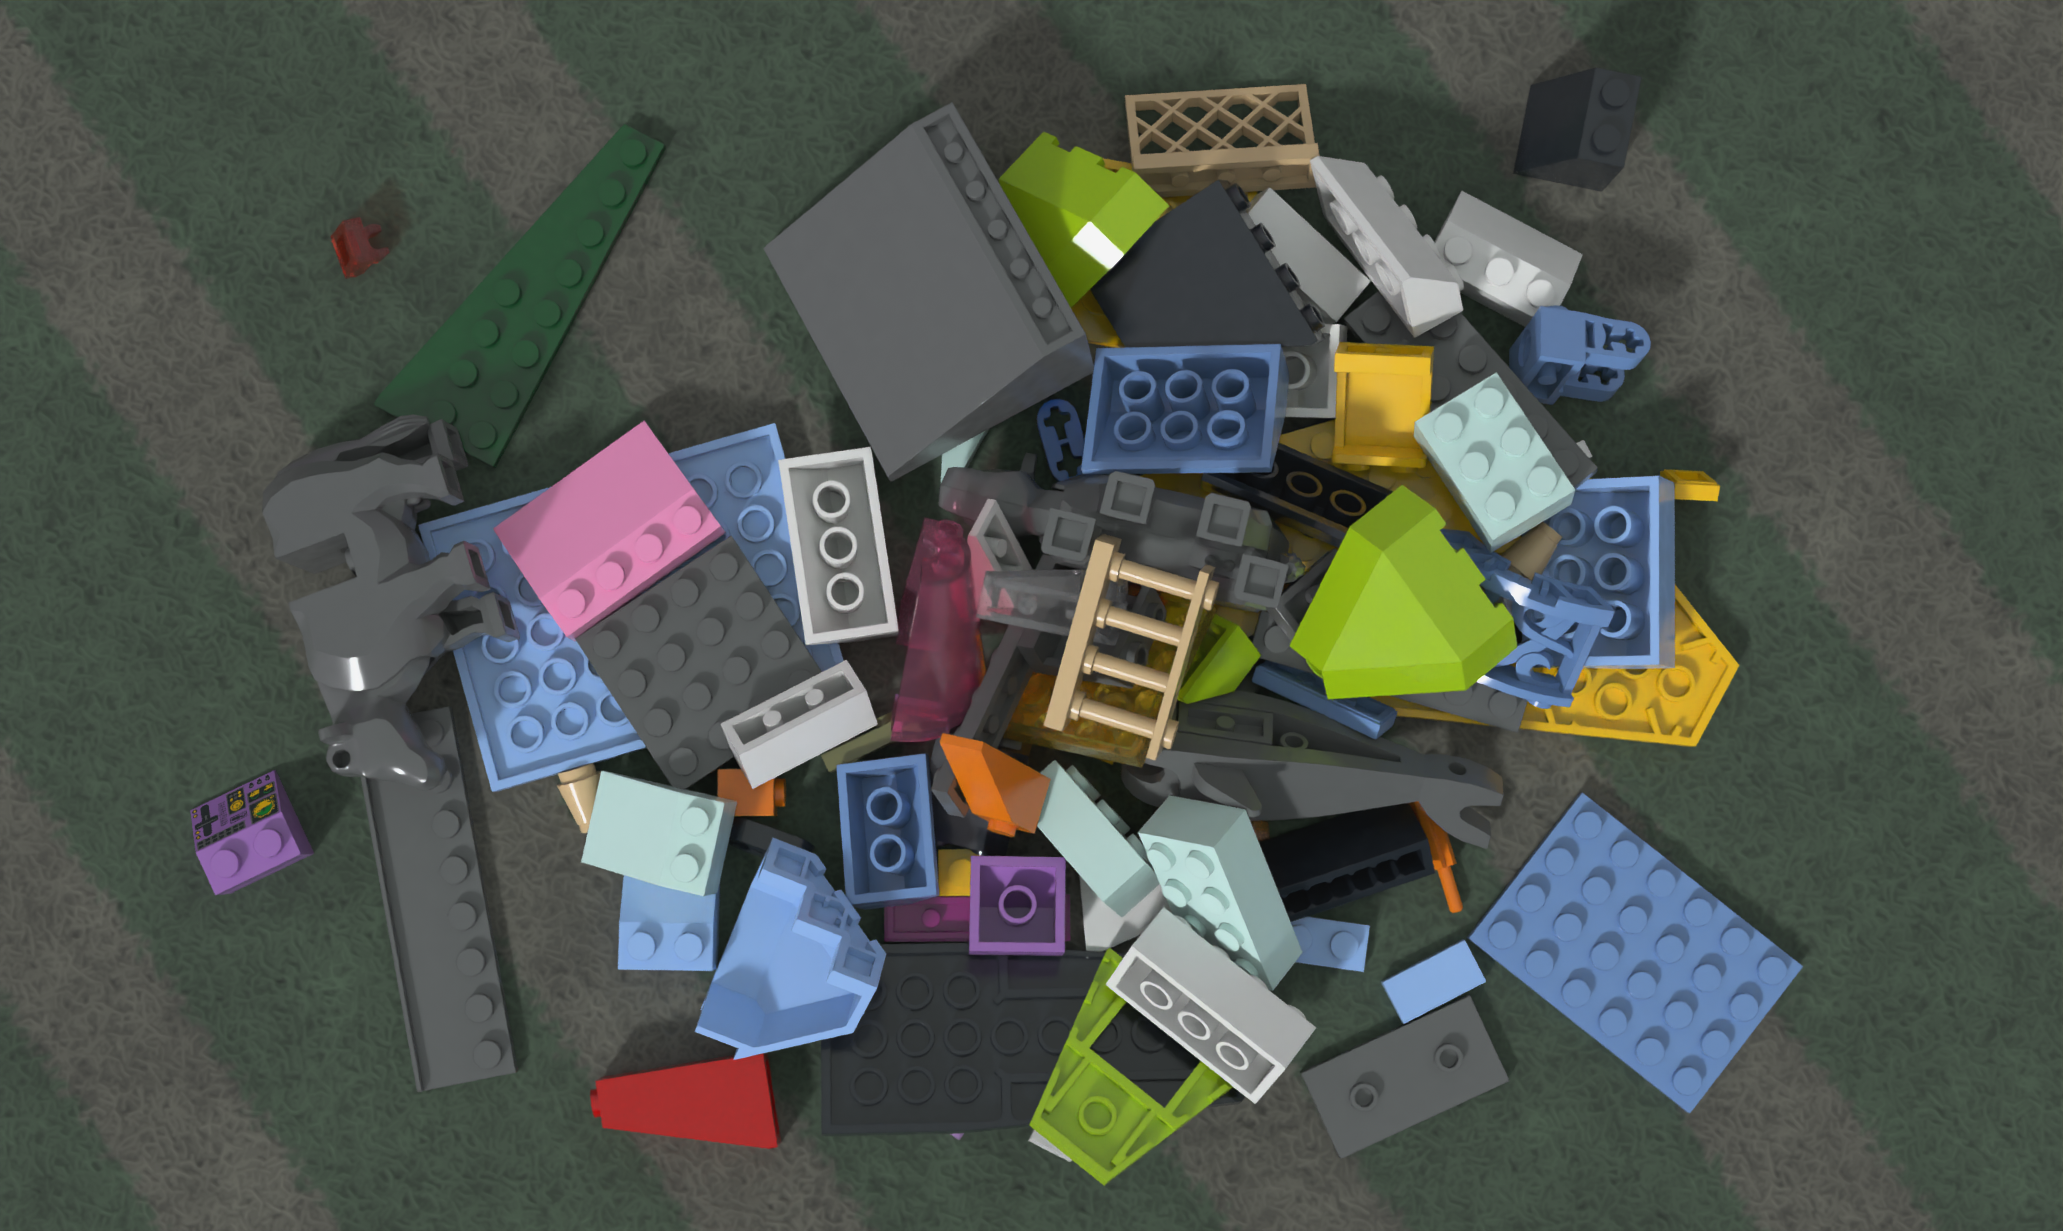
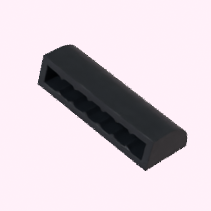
(1347, 858)

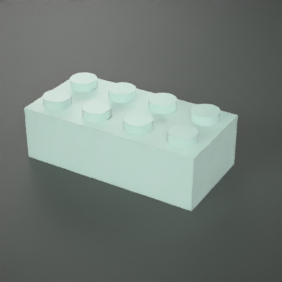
(1221, 884)

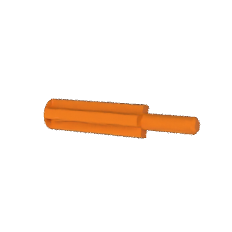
(1442, 856)

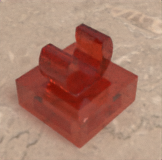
(353, 247)

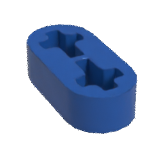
(1050, 441)

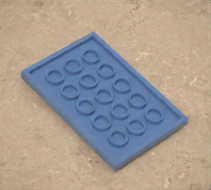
(1635, 952)

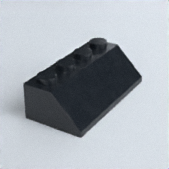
(1302, 494)

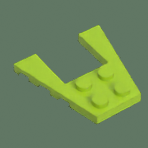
(1099, 1112)

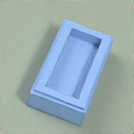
(1433, 981)

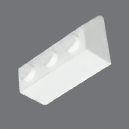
(1505, 260)

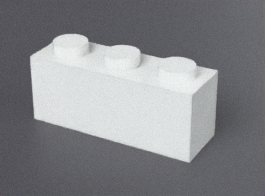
(1323, 272)
(799, 724)

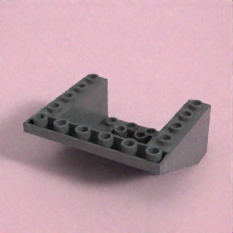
(928, 296)

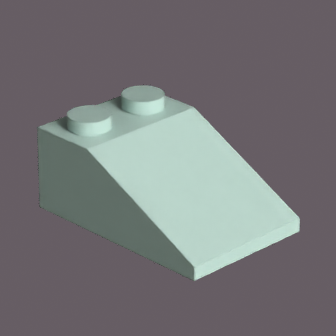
(659, 833)

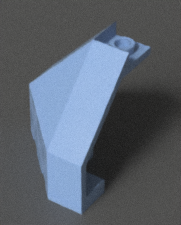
(792, 962)

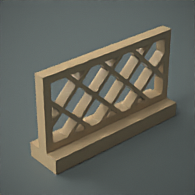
(1252, 168)

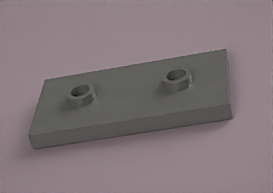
(1404, 1076)

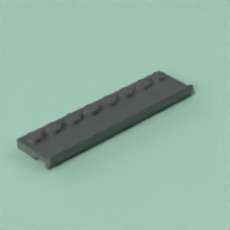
(440, 921)

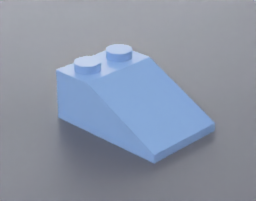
(667, 928)

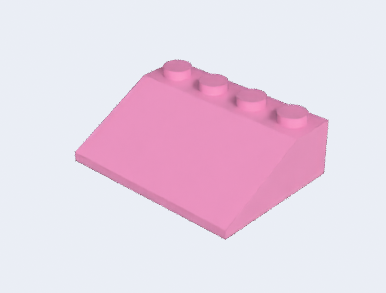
(608, 531)

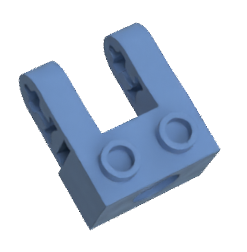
(1569, 345)

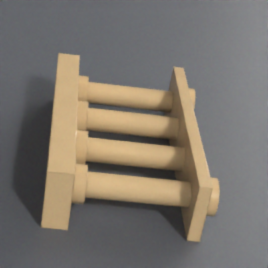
(1082, 657)

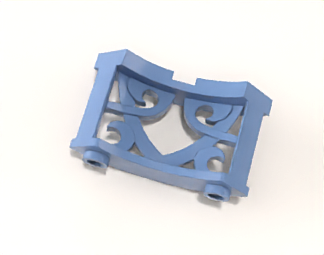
(1562, 607)

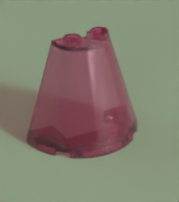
(942, 636)

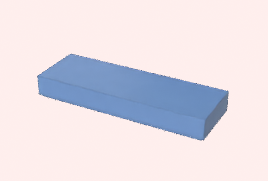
(1308, 689)

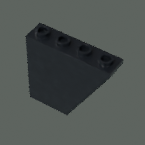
(1206, 281)

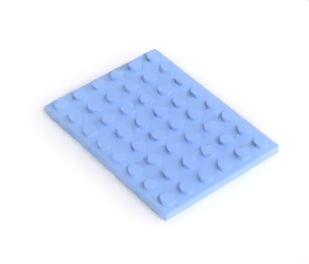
(539, 697)

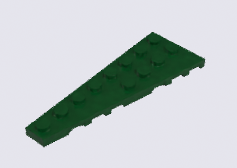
(507, 332)

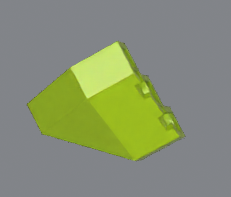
(1078, 211)
(1402, 609)

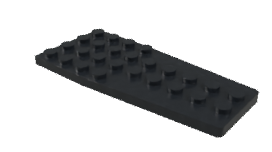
(974, 1042)

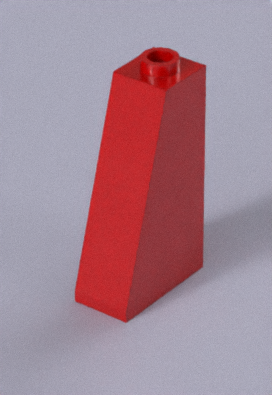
(694, 1100)

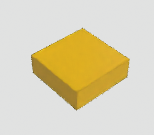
(1692, 485)

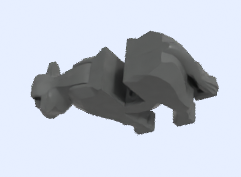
(1155, 526)
(398, 617)

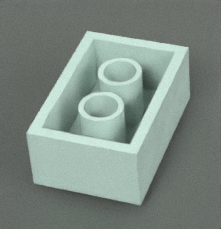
(1493, 462)
(1095, 840)

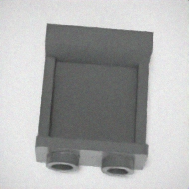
(1045, 650)

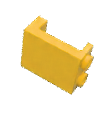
(1377, 403)

